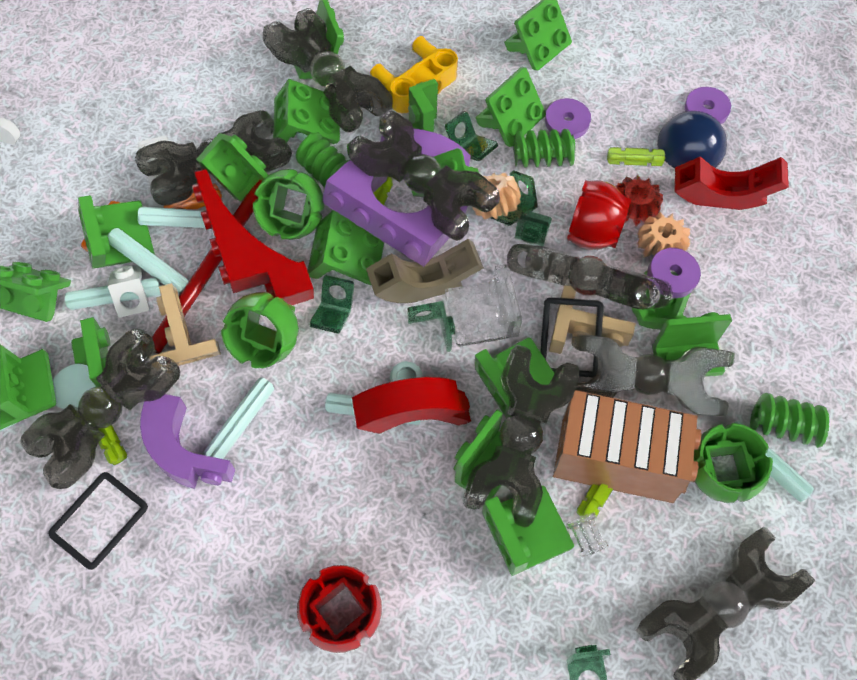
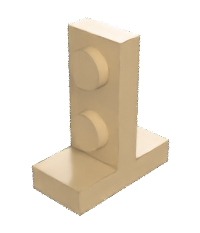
(584, 323)
(178, 334)

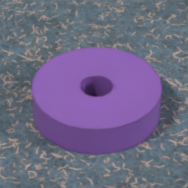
(709, 96)
(568, 108)
(682, 263)

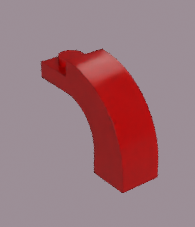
(711, 187)
(410, 401)

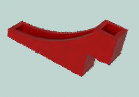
(244, 257)

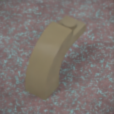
(410, 282)

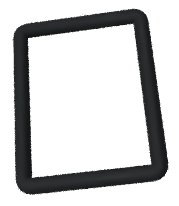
(578, 302)
(73, 552)

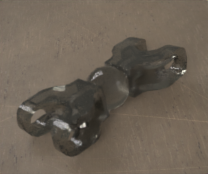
(311, 52)
(178, 162)
(442, 188)
(590, 276)
(653, 374)
(76, 431)
(521, 436)
(724, 605)

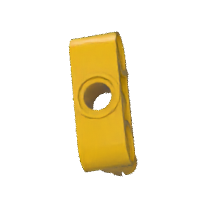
(436, 64)

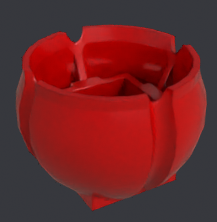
(598, 216)
(326, 587)

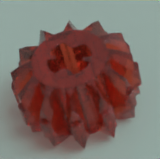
(645, 198)

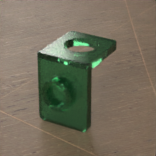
(474, 144)
(528, 201)
(533, 228)
(333, 312)
(437, 312)
(587, 659)

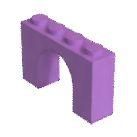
(413, 234)

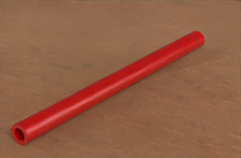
(204, 271)

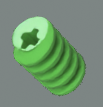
(544, 147)
(319, 157)
(791, 417)

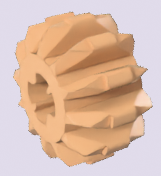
(509, 196)
(662, 233)

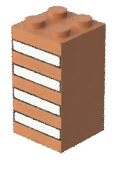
(627, 447)

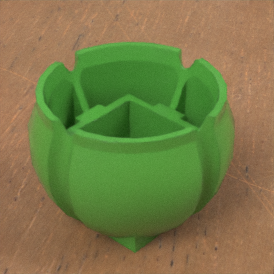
(271, 202)
(256, 343)
(750, 459)

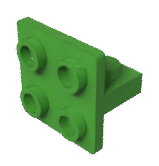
(540, 34)
(512, 107)
(30, 290)
(24, 386)

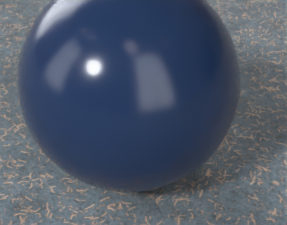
(692, 136)

